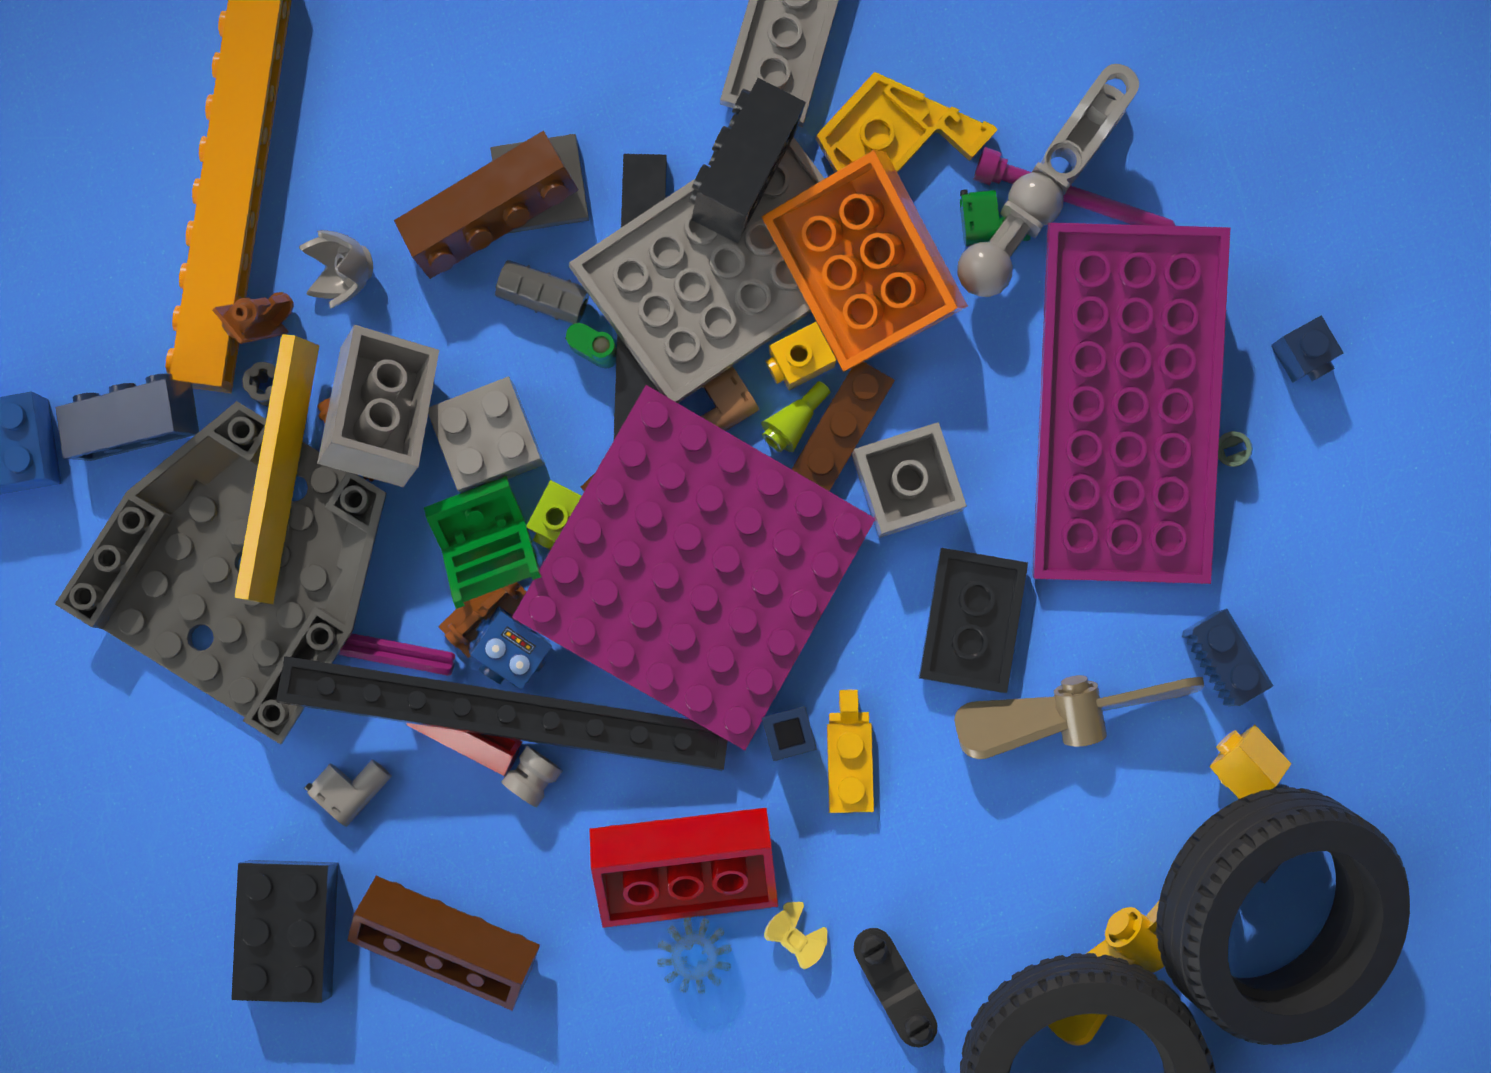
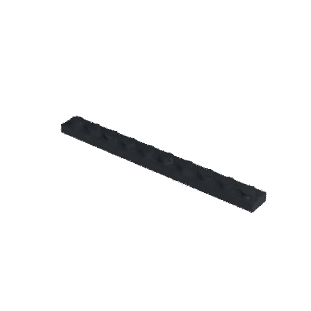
(499, 713)

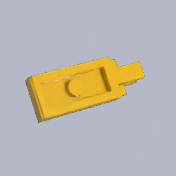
(850, 757)

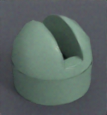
(1232, 439)

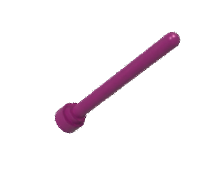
(995, 168)

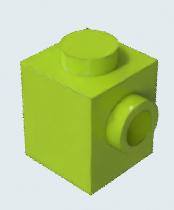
(552, 513)

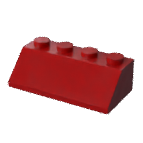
(683, 867)

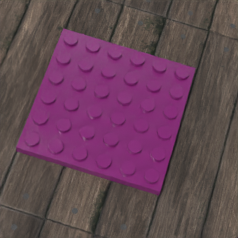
(694, 567)

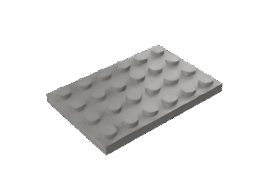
(691, 296)

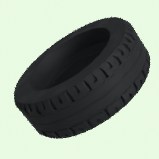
(1344, 961)
(1076, 987)

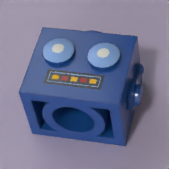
(508, 649)

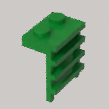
(483, 540)

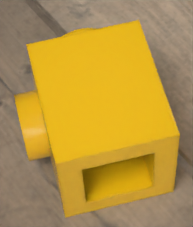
(800, 357)
(1249, 762)

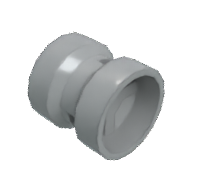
(531, 776)

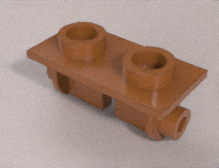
(256, 318)
(463, 622)

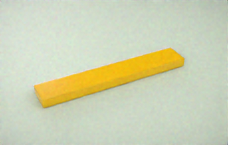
(277, 470)

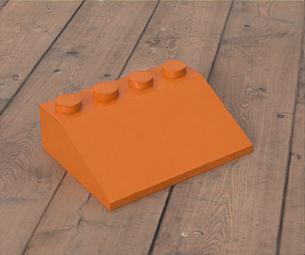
(864, 260)

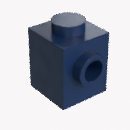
(1308, 350)

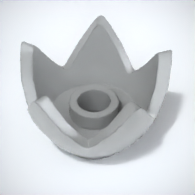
(346, 266)

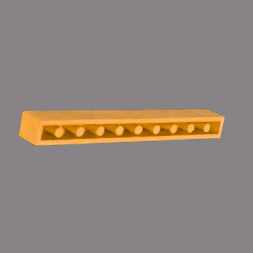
(228, 189)

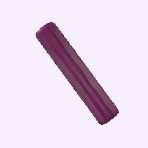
(399, 654)

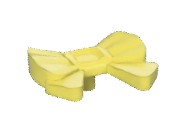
(782, 929)

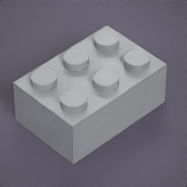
(378, 406)

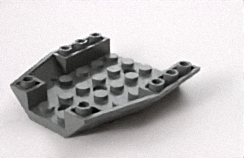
(175, 559)

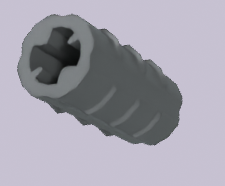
(542, 292)

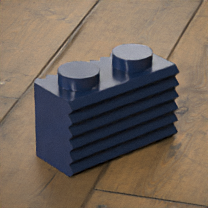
(1227, 658)

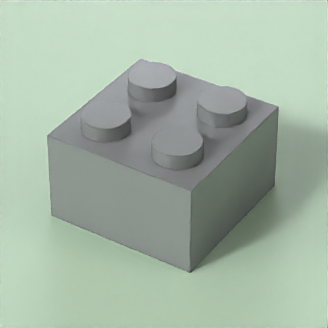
(485, 435)
(908, 480)

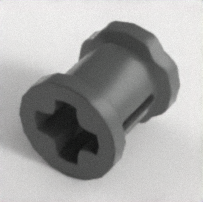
(254, 376)

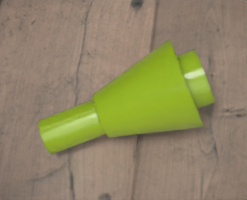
(787, 426)

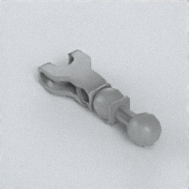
(1038, 196)

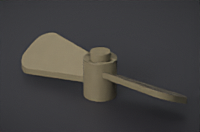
(1074, 710)

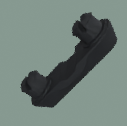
(895, 987)

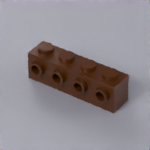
(486, 205)
(443, 942)

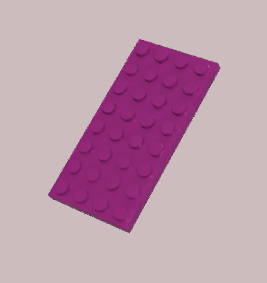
(1130, 402)

